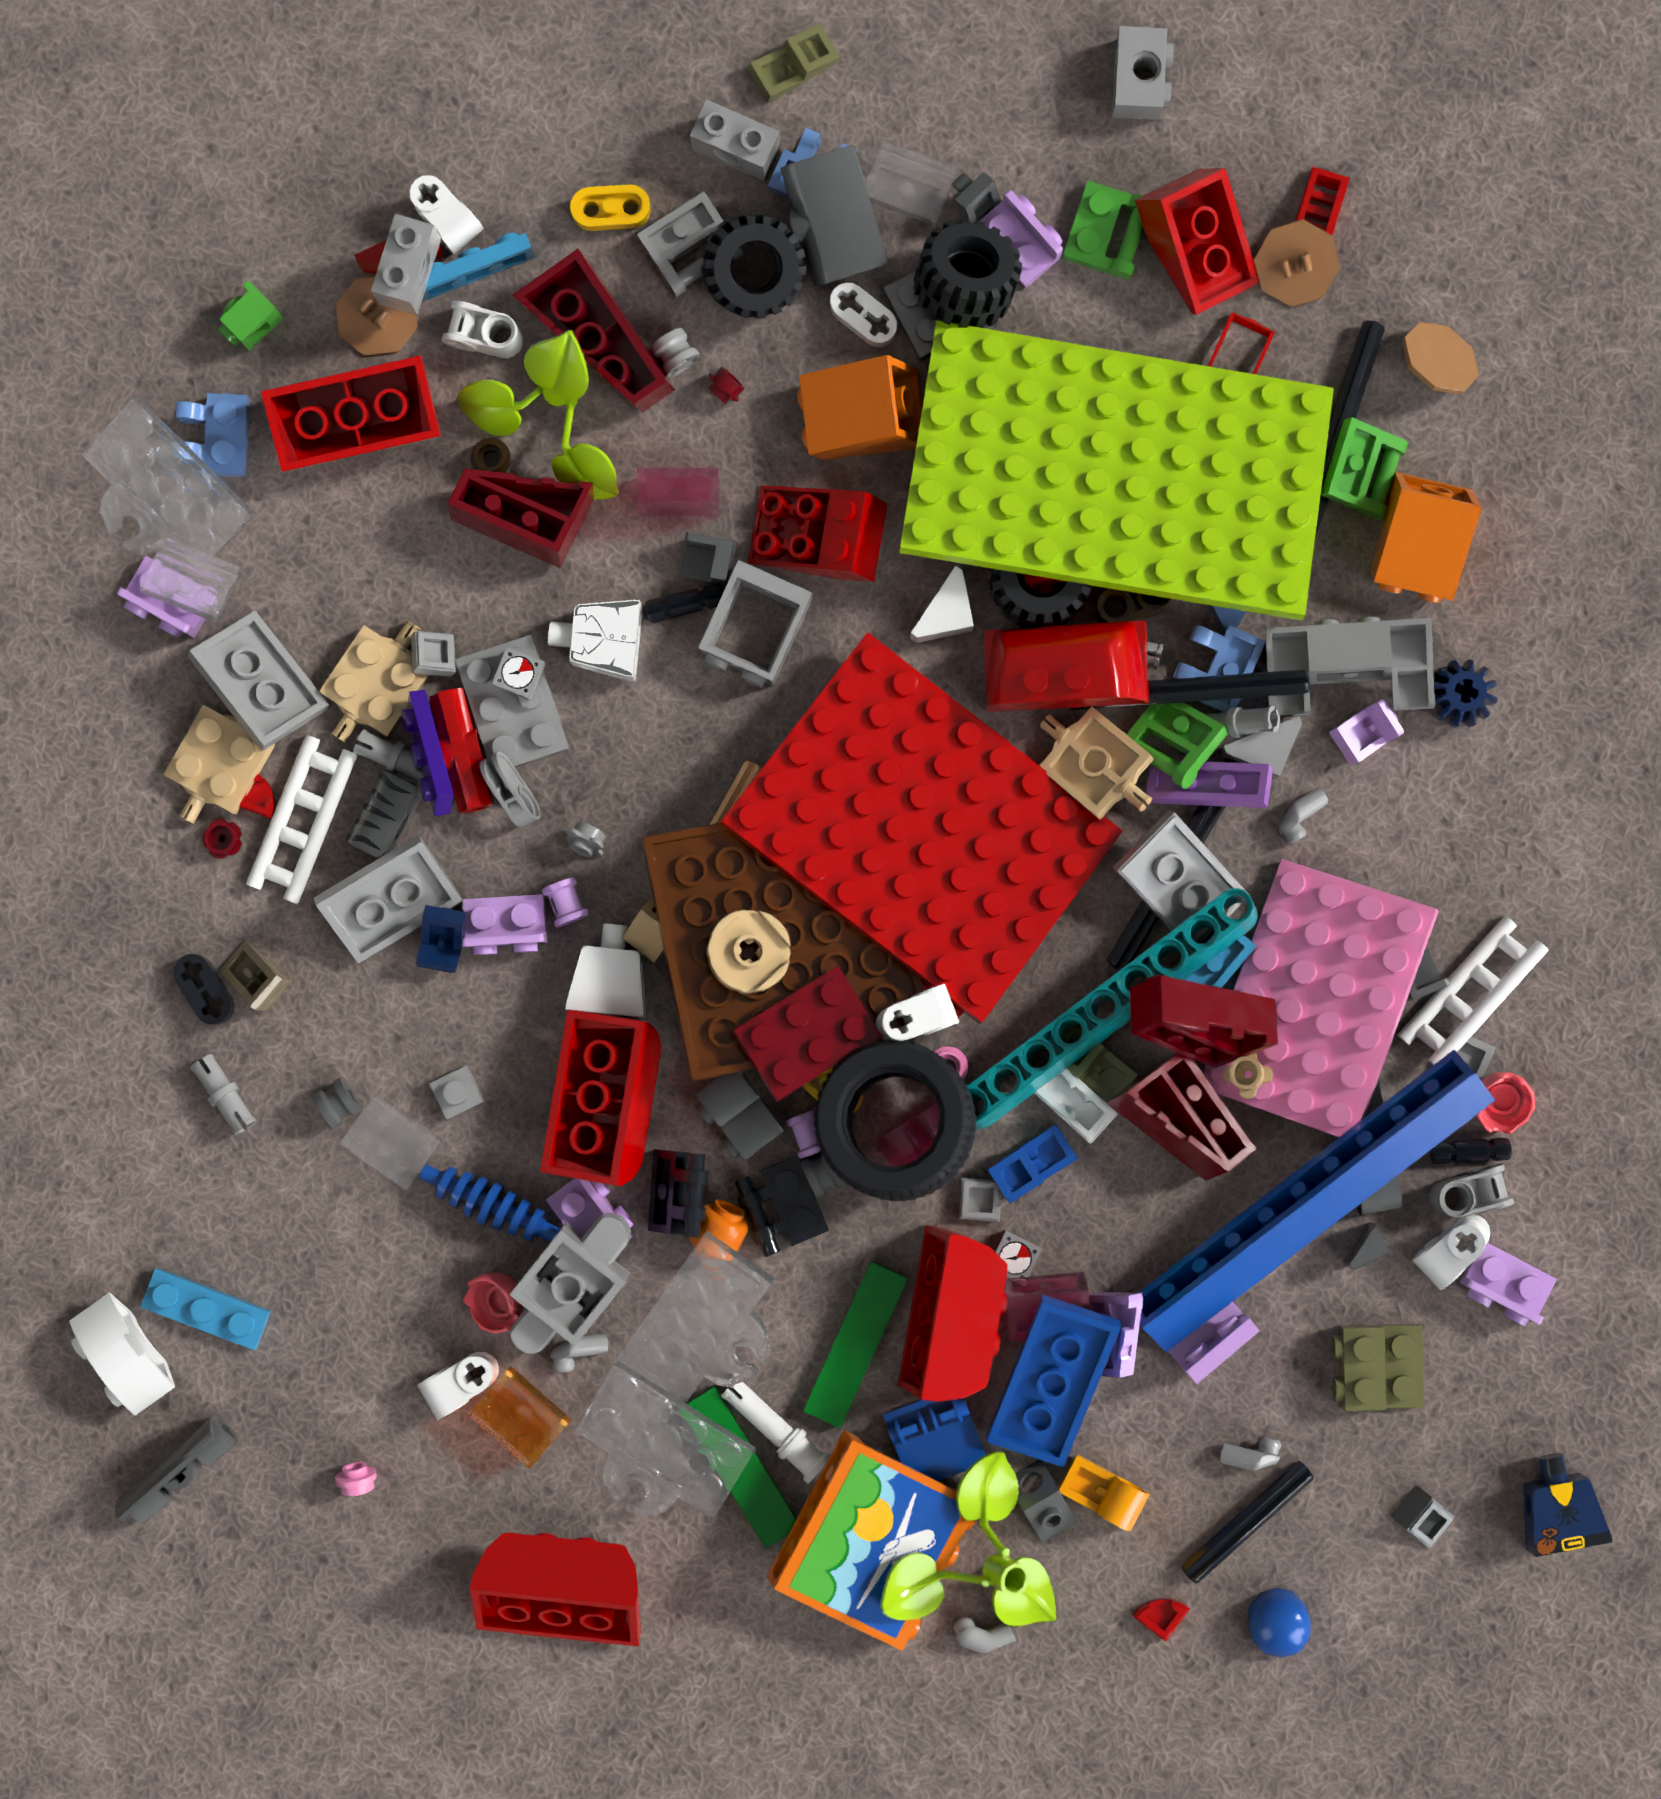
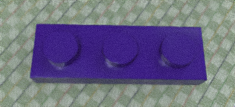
(427, 753)

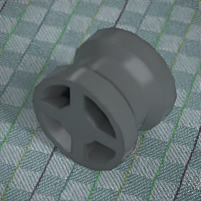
(337, 1103)
(820, 1175)

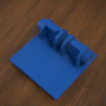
(935, 1437)

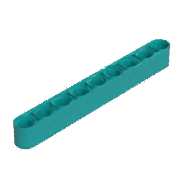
(1112, 990)

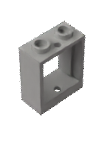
(767, 585)

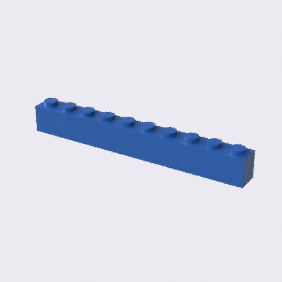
(1312, 1199)

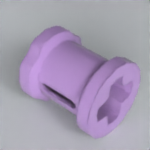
(565, 902)
(804, 1132)

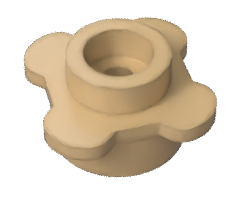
(1248, 1086)

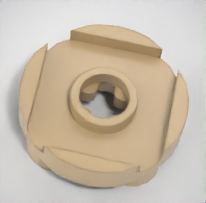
(772, 953)

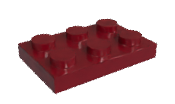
(806, 1033)

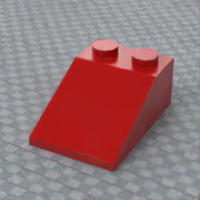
(1199, 237)

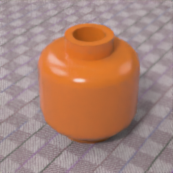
(724, 1222)

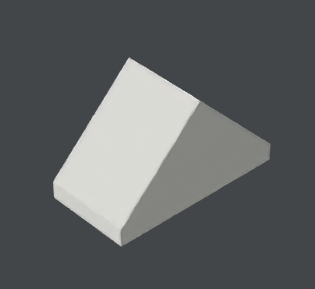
(947, 613)

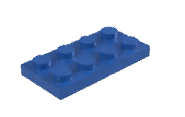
(1053, 1380)

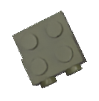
(1378, 1367)

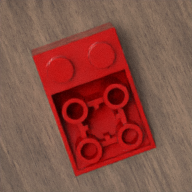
(818, 532)

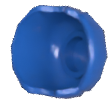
(1279, 1623)

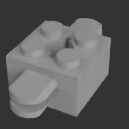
(570, 1283)

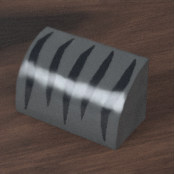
(384, 815)

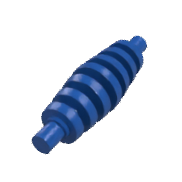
(490, 1203)

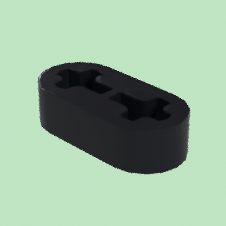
(212, 984)

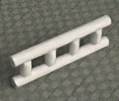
(292, 795)
(1473, 968)

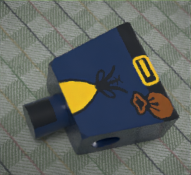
(1561, 1511)

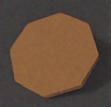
(1297, 263)
(371, 326)
(1440, 358)

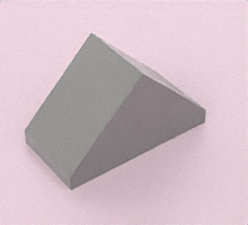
(1265, 747)

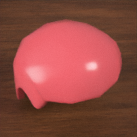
(1512, 1103)
(491, 1302)

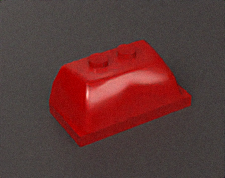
(351, 413)
(1066, 666)
(602, 1098)
(953, 1317)
(557, 1589)

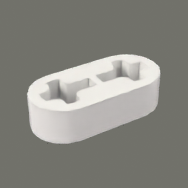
(869, 307)

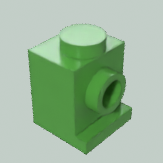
(248, 318)

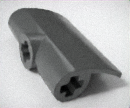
(833, 215)
(155, 1488)

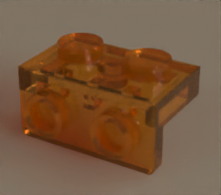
(519, 1417)

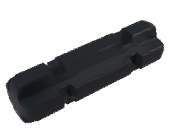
(683, 603)
(1471, 1151)

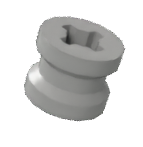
(675, 352)

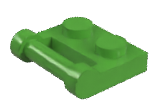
(1094, 229)
(1354, 465)
(1182, 729)

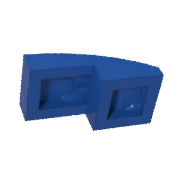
(1032, 1163)

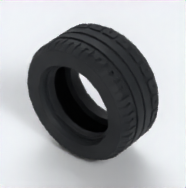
(852, 1079)

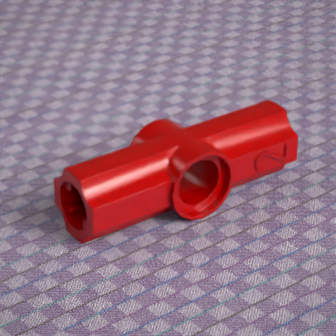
(461, 750)

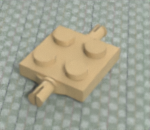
(373, 681)
(1096, 762)
(216, 763)

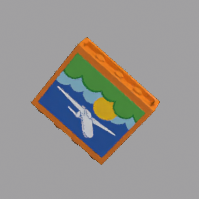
(854, 1530)

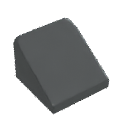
(1367, 1249)
(1423, 1516)

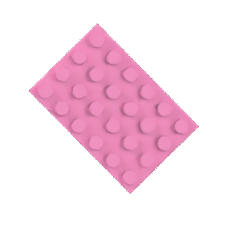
(1339, 979)

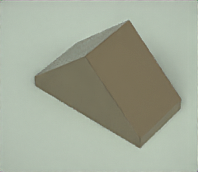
(255, 977)

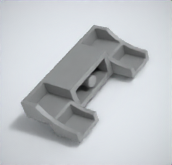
(1356, 653)

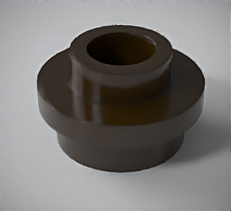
(486, 446)

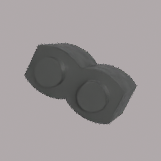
(739, 1113)

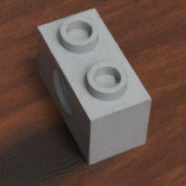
(1141, 49)
(735, 140)
(406, 264)

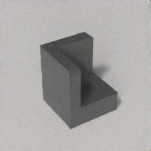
(707, 559)
(1426, 979)

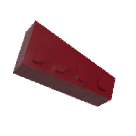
(580, 302)

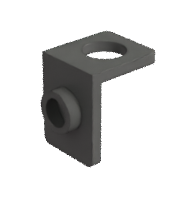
(1046, 1506)

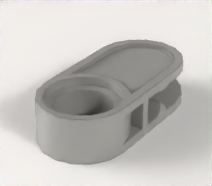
(510, 789)

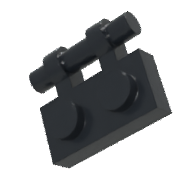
(677, 1192)
(793, 1200)

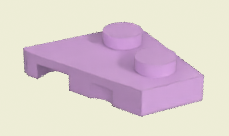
(1127, 1309)

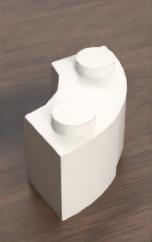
(121, 1354)

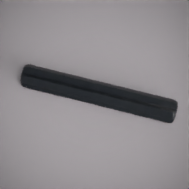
(1247, 1522)

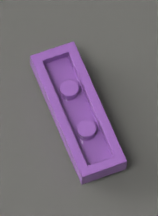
(1215, 786)

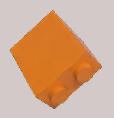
(861, 408)
(1425, 537)

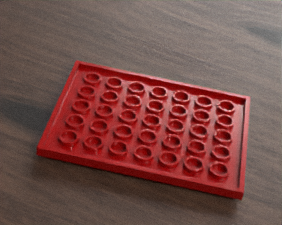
(921, 827)

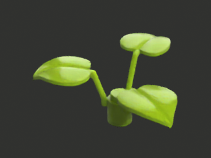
(562, 378)
(1021, 1585)

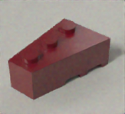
(522, 512)
(1202, 1019)
(1185, 1116)

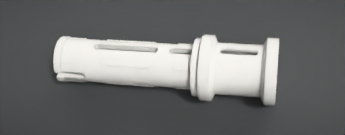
(791, 1443)

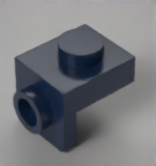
(441, 939)

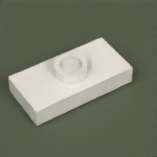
(1077, 1105)

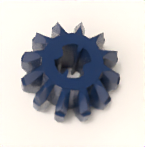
(1473, 685)

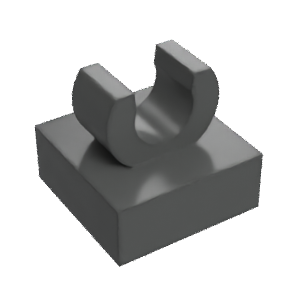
(975, 197)

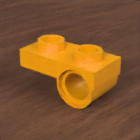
(1103, 1492)

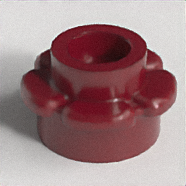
(725, 385)
(213, 833)

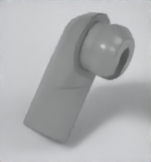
(1299, 811)
(587, 1346)
(1252, 1459)
(979, 1639)

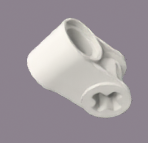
(449, 216)
(475, 328)
(922, 1014)
(1448, 1254)
(454, 1385)

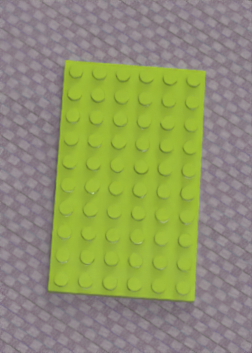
(1118, 470)

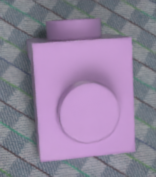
(1366, 731)

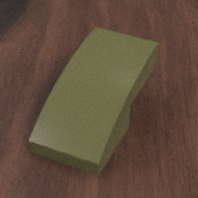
(794, 64)
(1100, 1068)

